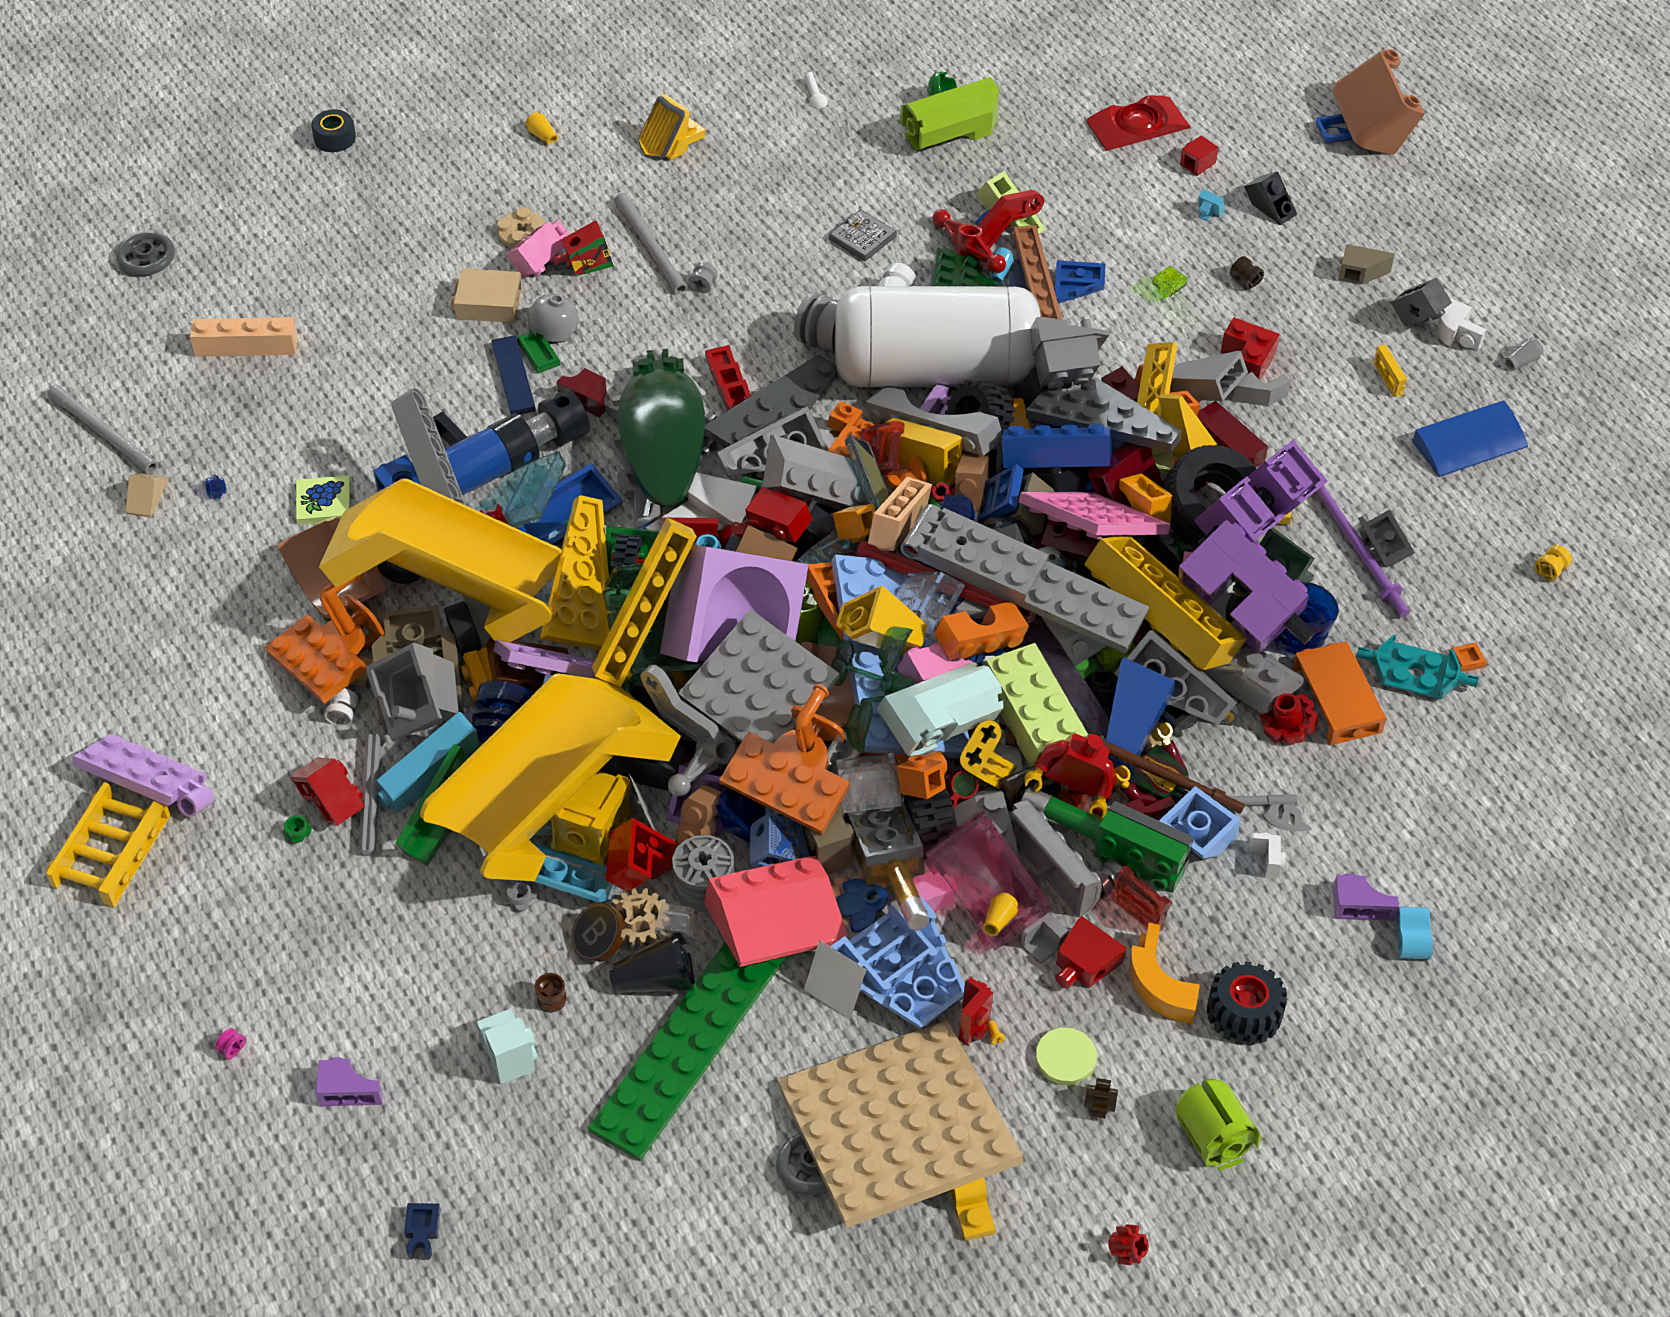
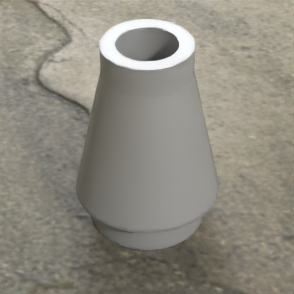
(1525, 353)

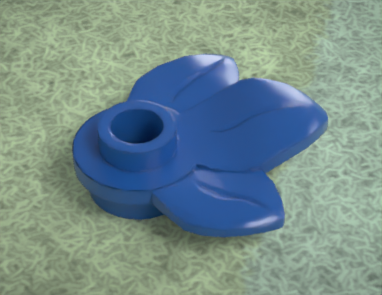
(855, 903)

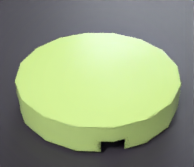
(1066, 1056)

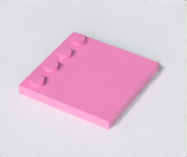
(1093, 513)

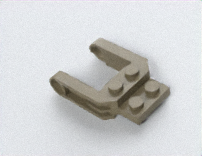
(420, 627)

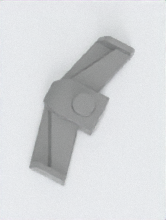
(644, 509)

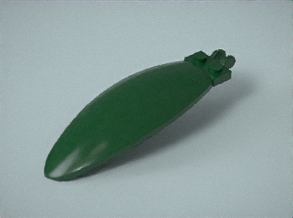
(662, 427)

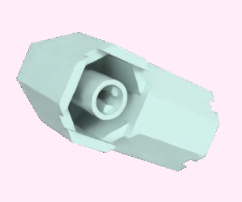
(941, 707)

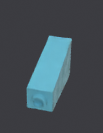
(413, 774)

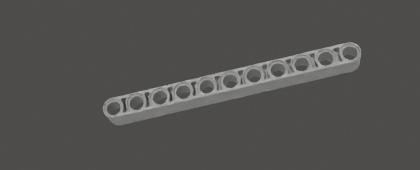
(433, 469)

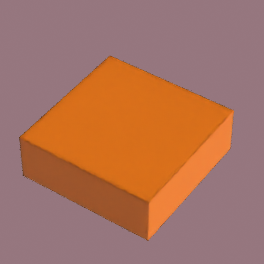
(1470, 657)

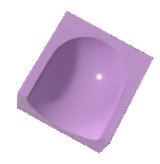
(719, 589)

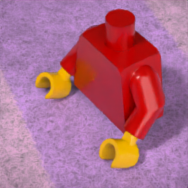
(1079, 765)

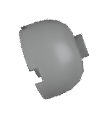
(553, 317)

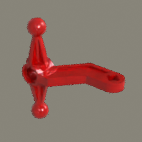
(978, 240)

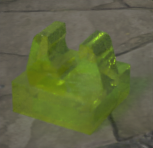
(1169, 282)

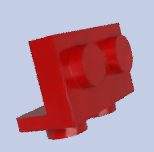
(976, 1010)

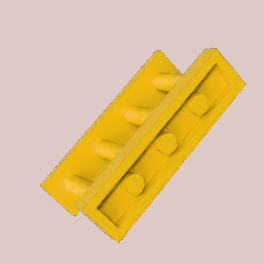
(125, 863)

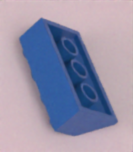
(1057, 446)

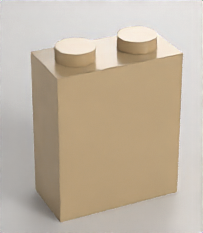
(487, 295)

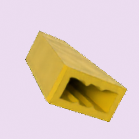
(935, 448)

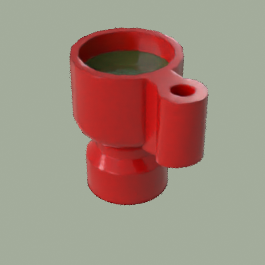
(961, 785)

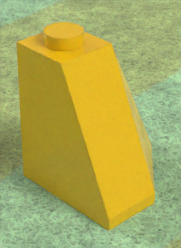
(872, 613)

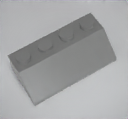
(812, 473)

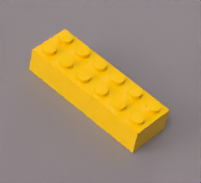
(1172, 605)

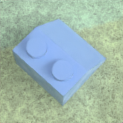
(1206, 821)

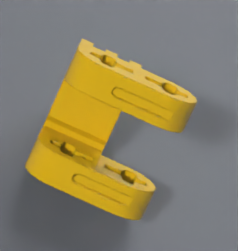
(993, 765)

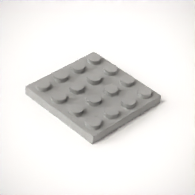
(756, 680)

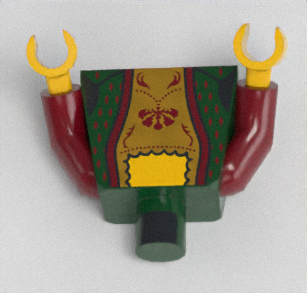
(1147, 786)

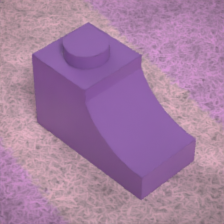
(1360, 901)
(343, 1087)

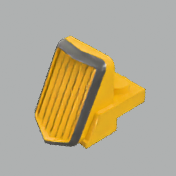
(668, 130)

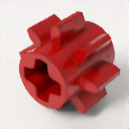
(1128, 1244)

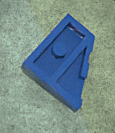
(1078, 279)

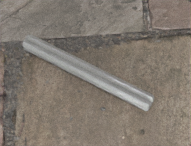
(370, 788)

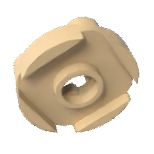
(509, 226)

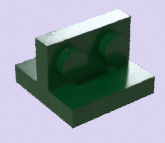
(1289, 555)

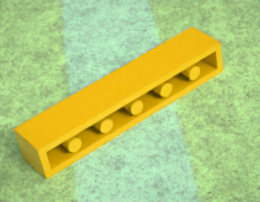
(643, 602)

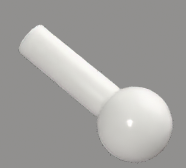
(817, 99)

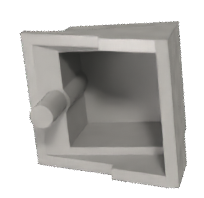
(1065, 351)
(413, 689)

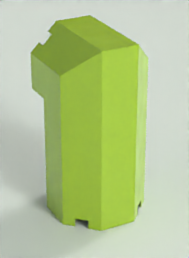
(953, 113)

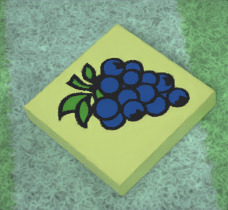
(321, 498)

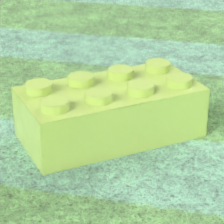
(1033, 701)

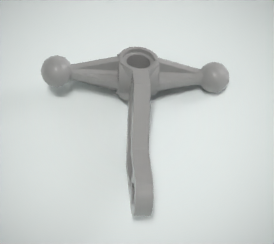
(713, 744)

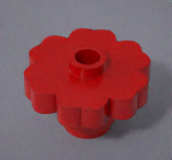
(1290, 719)

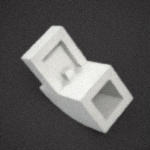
(1455, 327)

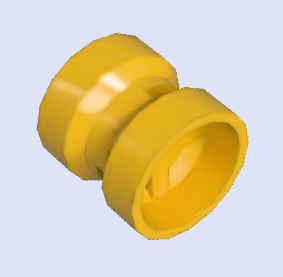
(1553, 562)

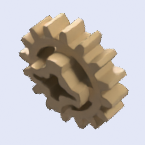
(638, 917)

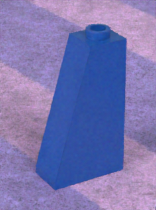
(1136, 707)

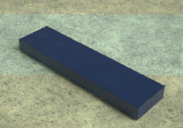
(513, 375)

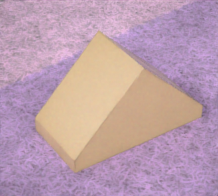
(144, 493)

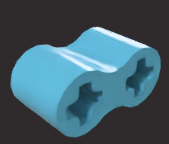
(1414, 933)

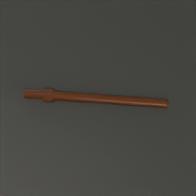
(1173, 777)

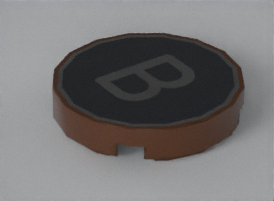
(598, 932)

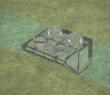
(930, 597)
(872, 783)

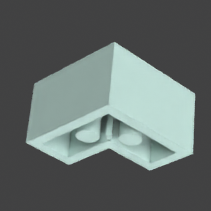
(508, 1045)

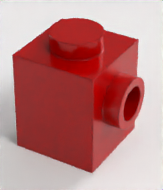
(1199, 155)

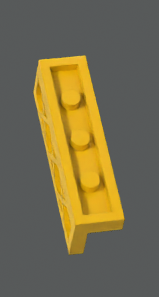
(1156, 375)

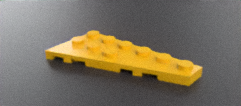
(578, 586)

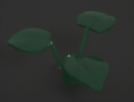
(889, 652)

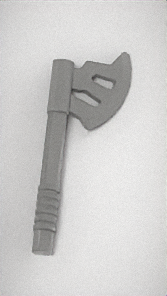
(1274, 801)

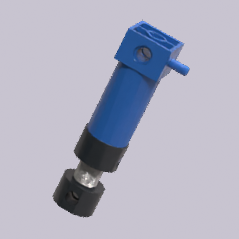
(502, 445)

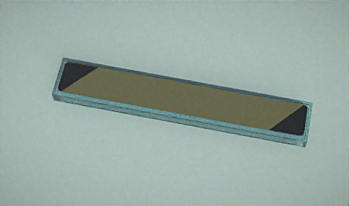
(869, 475)

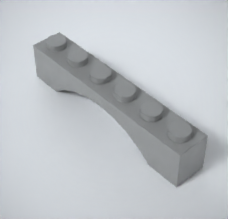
(978, 430)

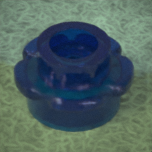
(215, 487)

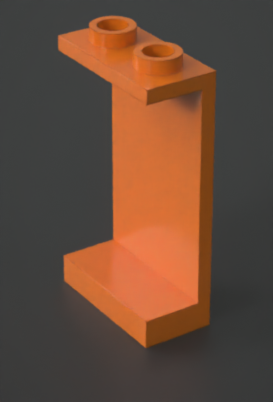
(1341, 692)

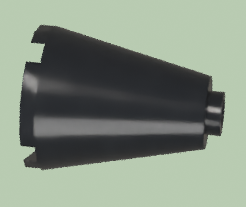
(656, 968)

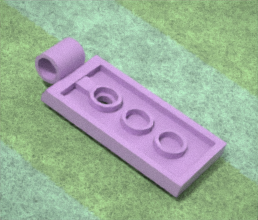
(544, 660)
(146, 773)

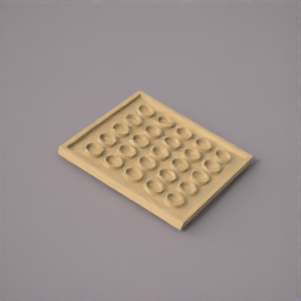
(898, 1123)

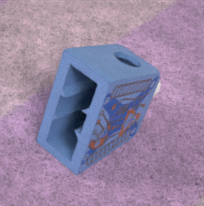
(776, 840)

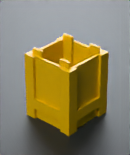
(590, 816)

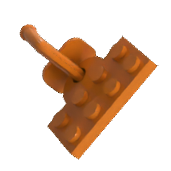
(325, 655)
(791, 778)

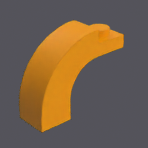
(1158, 990)

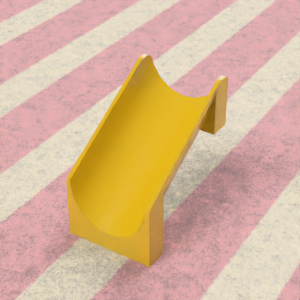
(451, 548)
(539, 765)

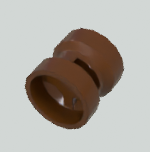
(550, 992)

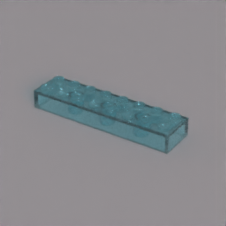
(534, 490)

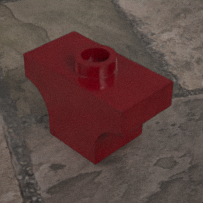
(588, 388)

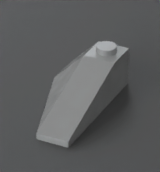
(751, 452)

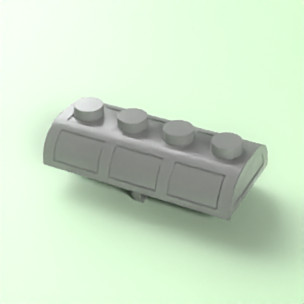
(1261, 681)
(1055, 859)

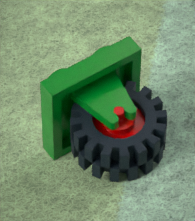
(628, 545)

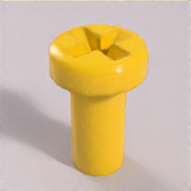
(996, 1036)

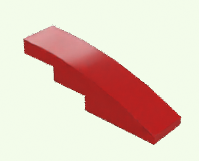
(727, 376)

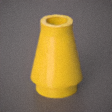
(540, 127)
(1000, 913)

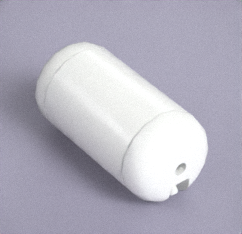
(934, 335)

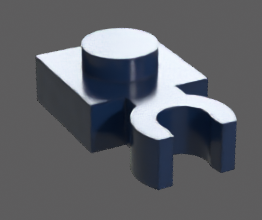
(420, 1225)

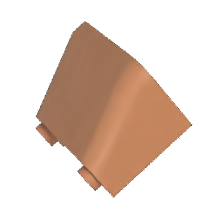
(1374, 105)

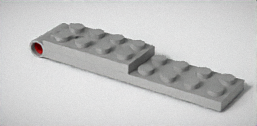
(1022, 576)

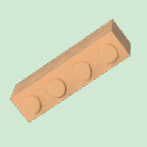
(244, 336)
(898, 514)

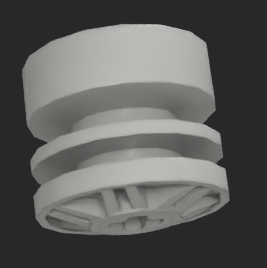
(816, 321)
(695, 863)

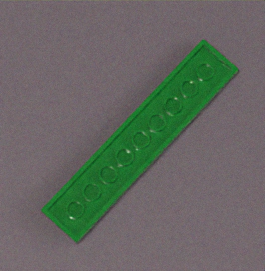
(681, 1052)

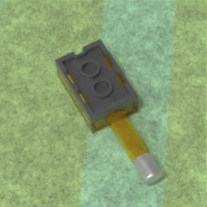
(891, 852)

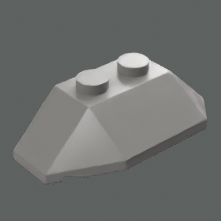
(994, 805)

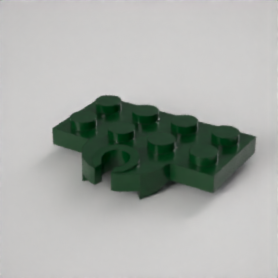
(958, 270)

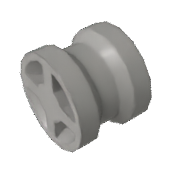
(702, 277)

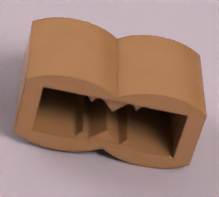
(698, 814)

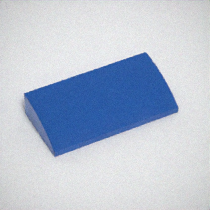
(1470, 438)
(584, 482)

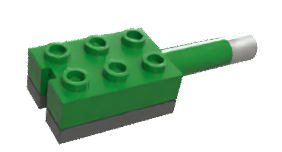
(1127, 836)

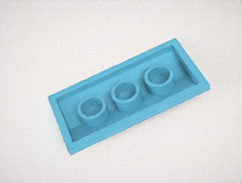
(572, 878)

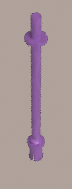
(1390, 591)

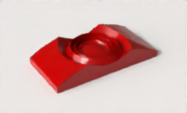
(1137, 122)

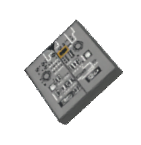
(862, 235)

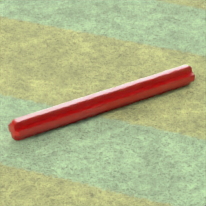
(906, 565)

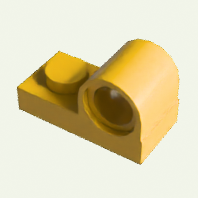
(973, 1210)

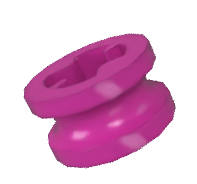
(230, 1043)

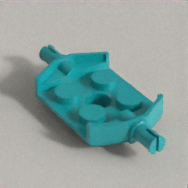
(1439, 670)

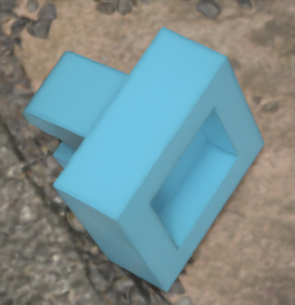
(1210, 204)

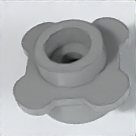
(515, 889)

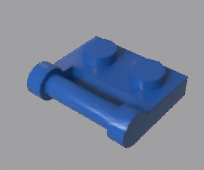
(1002, 493)

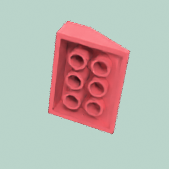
(775, 910)

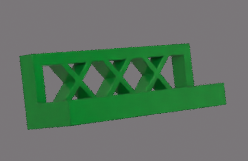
(421, 838)

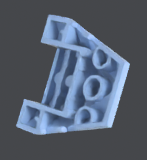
(906, 967)

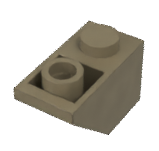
(1364, 264)

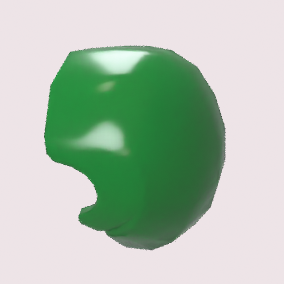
(940, 83)

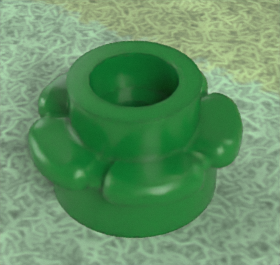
(293, 823)

